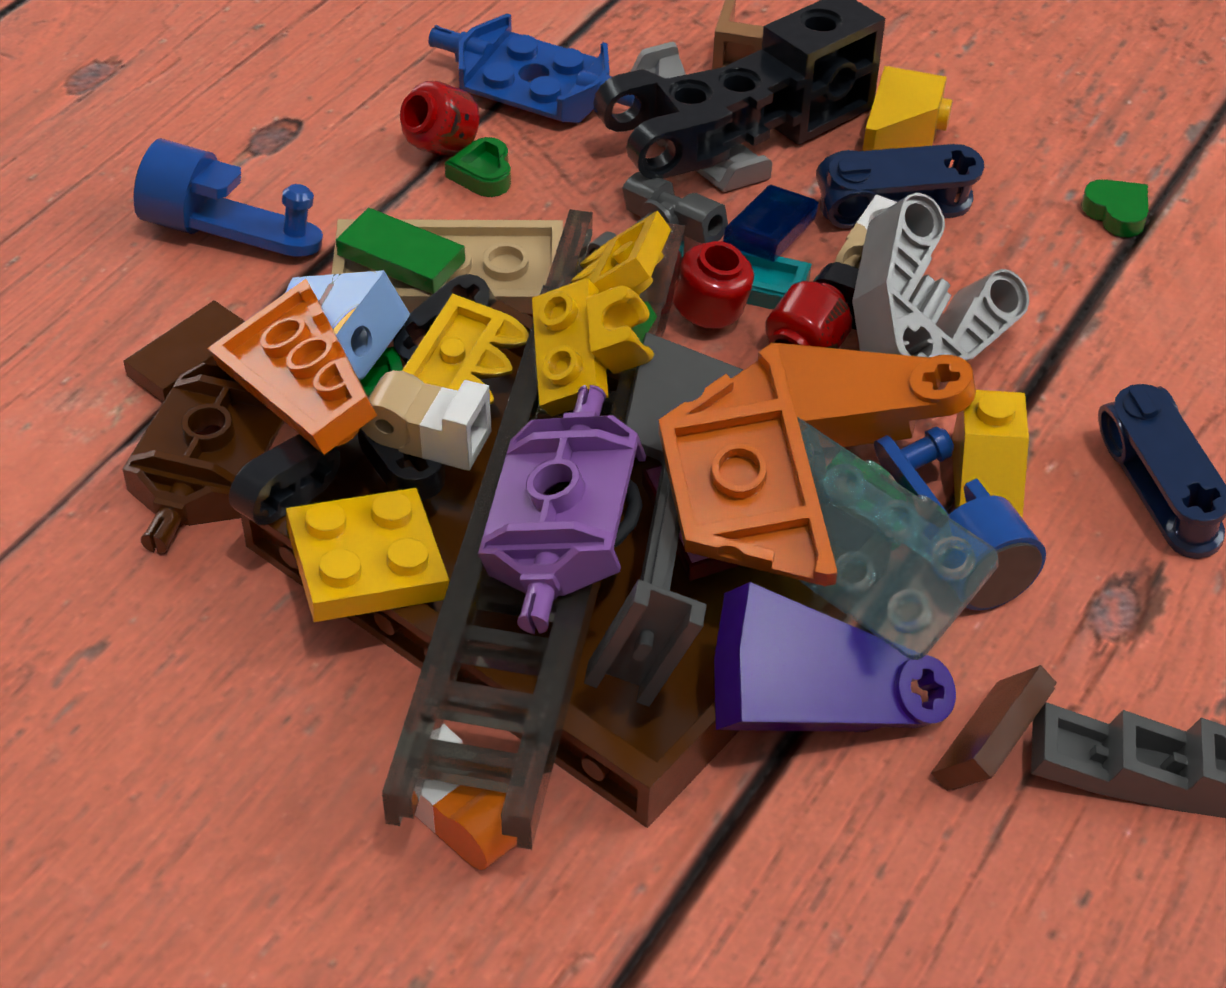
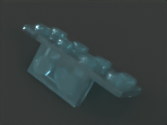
(895, 553)

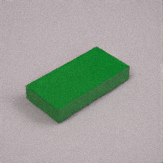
(401, 250)

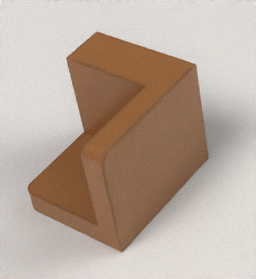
(734, 39)

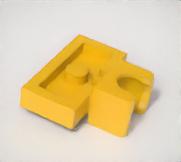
(581, 337)

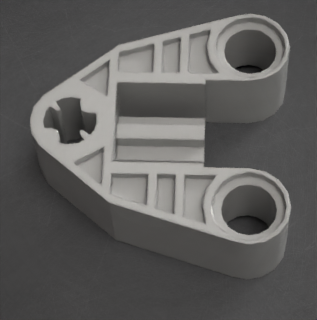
(903, 311)

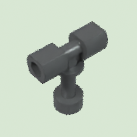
(702, 217)

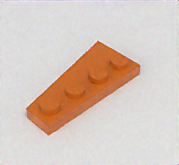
(298, 369)

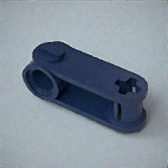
(853, 178)
(1166, 468)

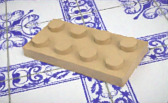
(507, 254)

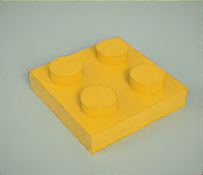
(366, 554)

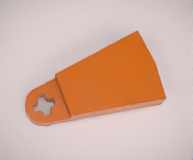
(873, 394)

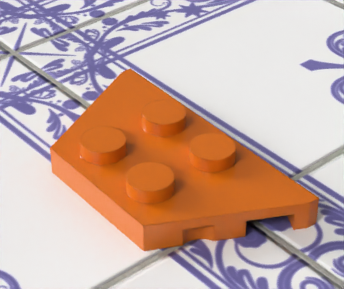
(746, 476)

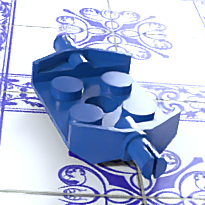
(501, 63)

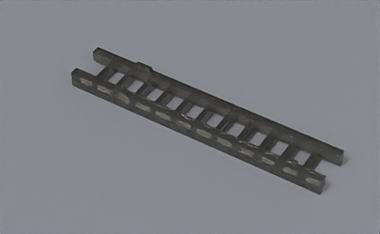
(470, 589)

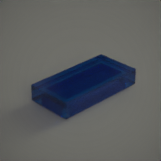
(771, 222)

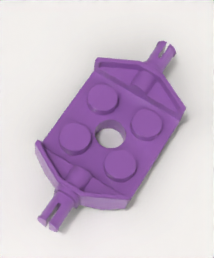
(568, 537)

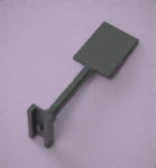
(655, 623)

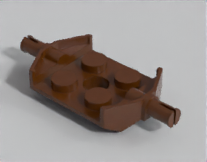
(190, 474)

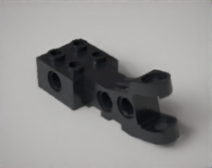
(805, 80)

